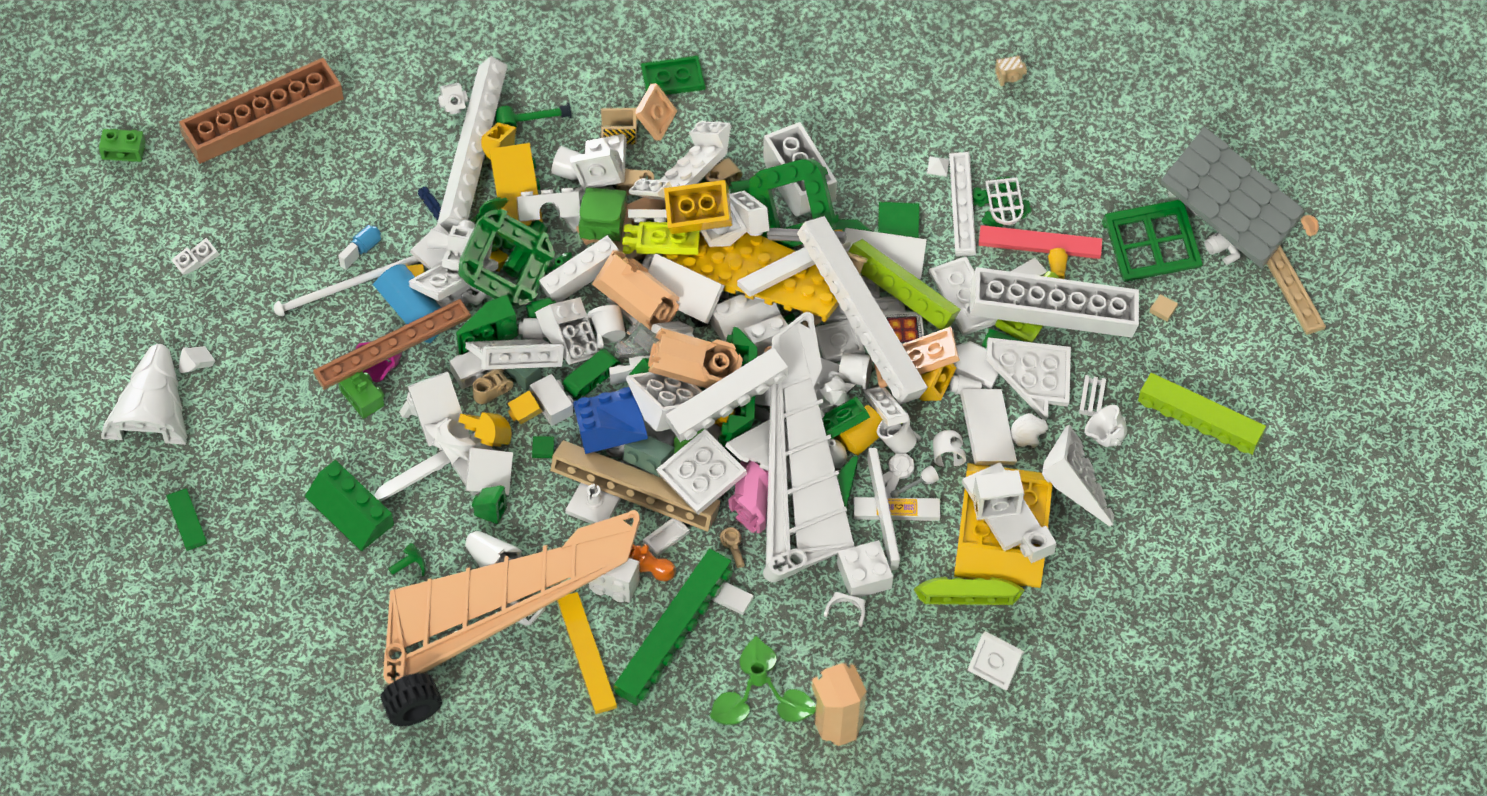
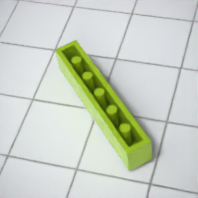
(905, 286)
(1201, 413)

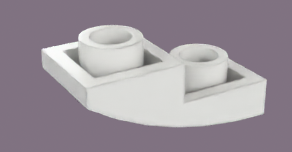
(190, 260)
(619, 373)

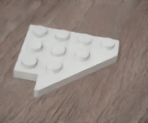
(1034, 371)

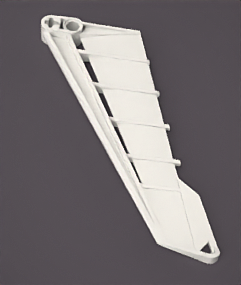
(817, 499)

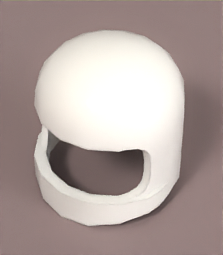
(562, 163)
(948, 442)

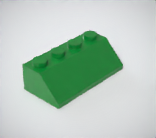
(349, 505)

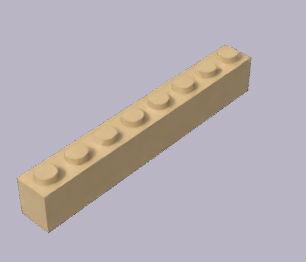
(628, 484)

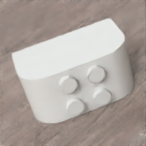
(792, 145)

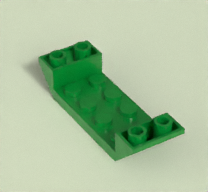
(739, 424)

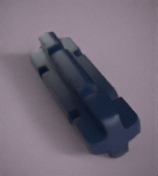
(430, 201)

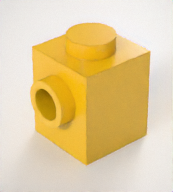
(524, 408)

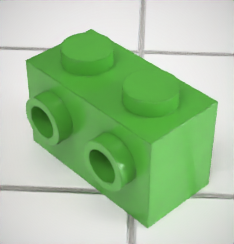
(122, 145)

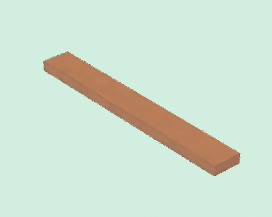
(391, 344)

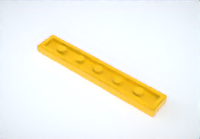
(586, 653)

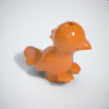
(660, 568)

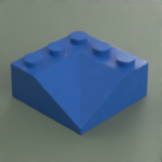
(609, 420)

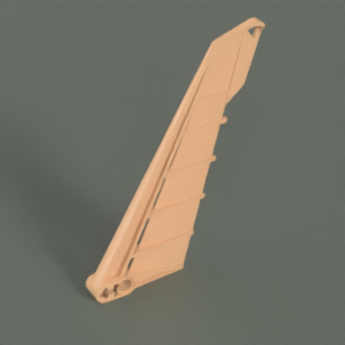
(448, 601)

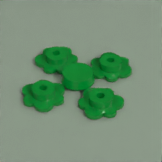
(981, 198)

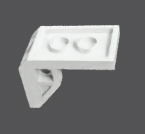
(602, 162)

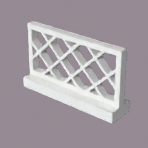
(517, 353)

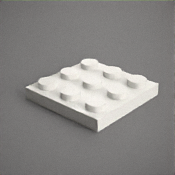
(701, 471)

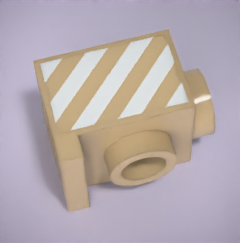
(1010, 69)

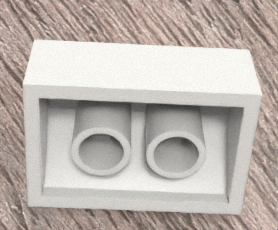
(740, 313)

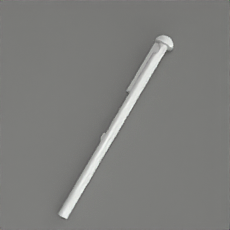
(279, 308)

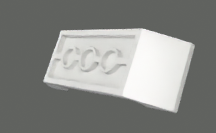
(710, 147)

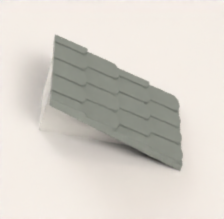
(1232, 197)

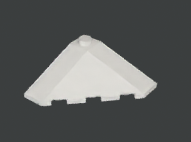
(755, 446)
(1074, 475)

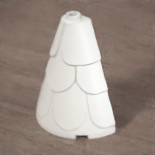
(149, 401)

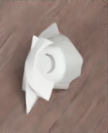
(833, 393)
(451, 438)

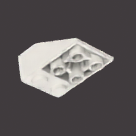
(568, 325)

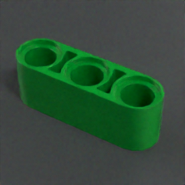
(589, 374)

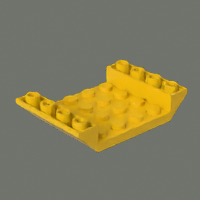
(980, 552)

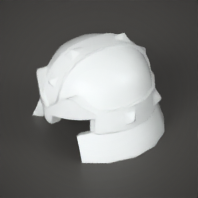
(1107, 426)

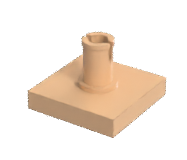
(655, 112)

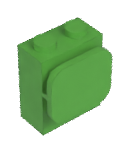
(602, 214)

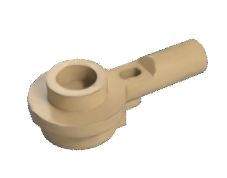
(731, 539)

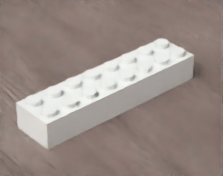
(1054, 302)

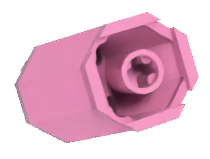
(751, 497)

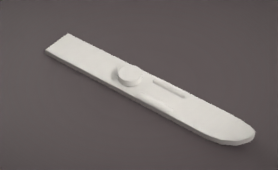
(416, 473)

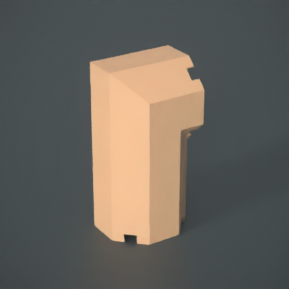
(636, 290)
(692, 358)
(839, 703)

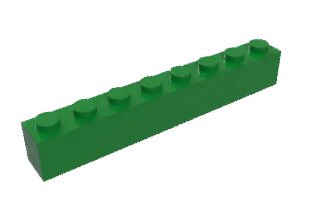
(673, 627)

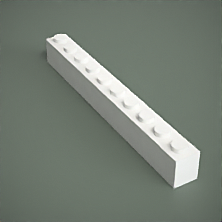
(469, 153)
(862, 310)

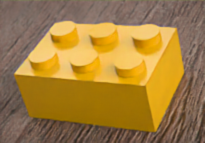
(698, 207)

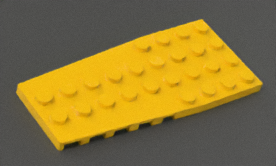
(727, 264)

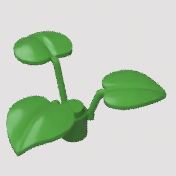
(757, 661)

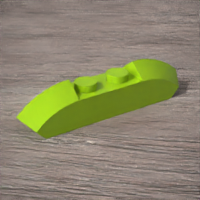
(968, 592)

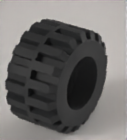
(411, 699)

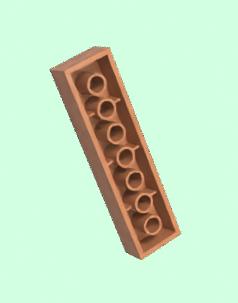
(261, 110)

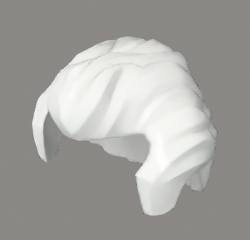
(1027, 429)

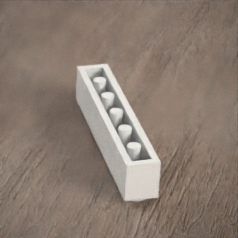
(727, 394)

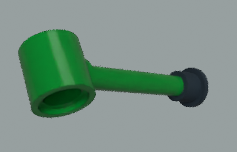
(506, 114)

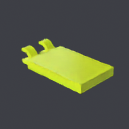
(657, 239)

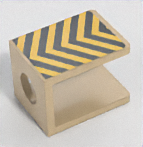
(619, 122)

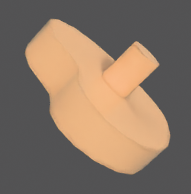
(1310, 224)

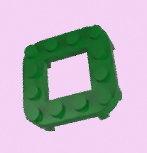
(816, 187)
(493, 285)

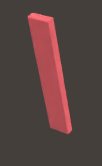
(1039, 241)

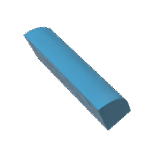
(402, 298)

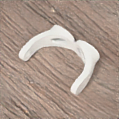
(840, 597)

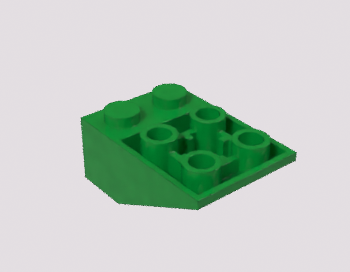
(491, 322)

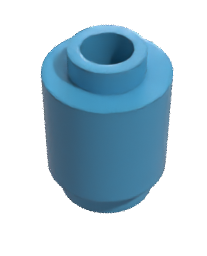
(367, 238)

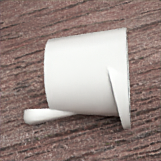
(607, 324)
(854, 369)
(899, 437)

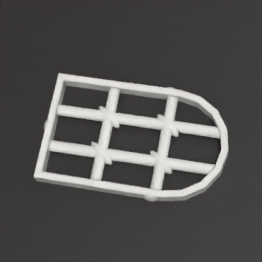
(1001, 208)

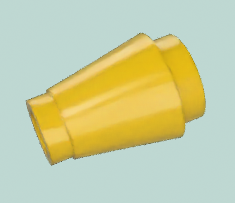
(1058, 261)

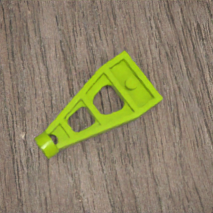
(1023, 331)

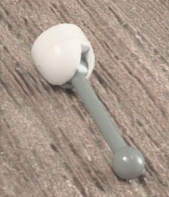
(927, 476)

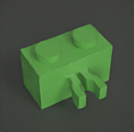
(362, 394)

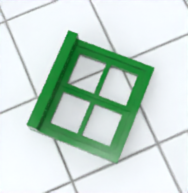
(1146, 214)

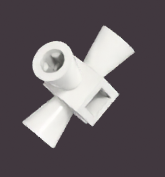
(454, 243)

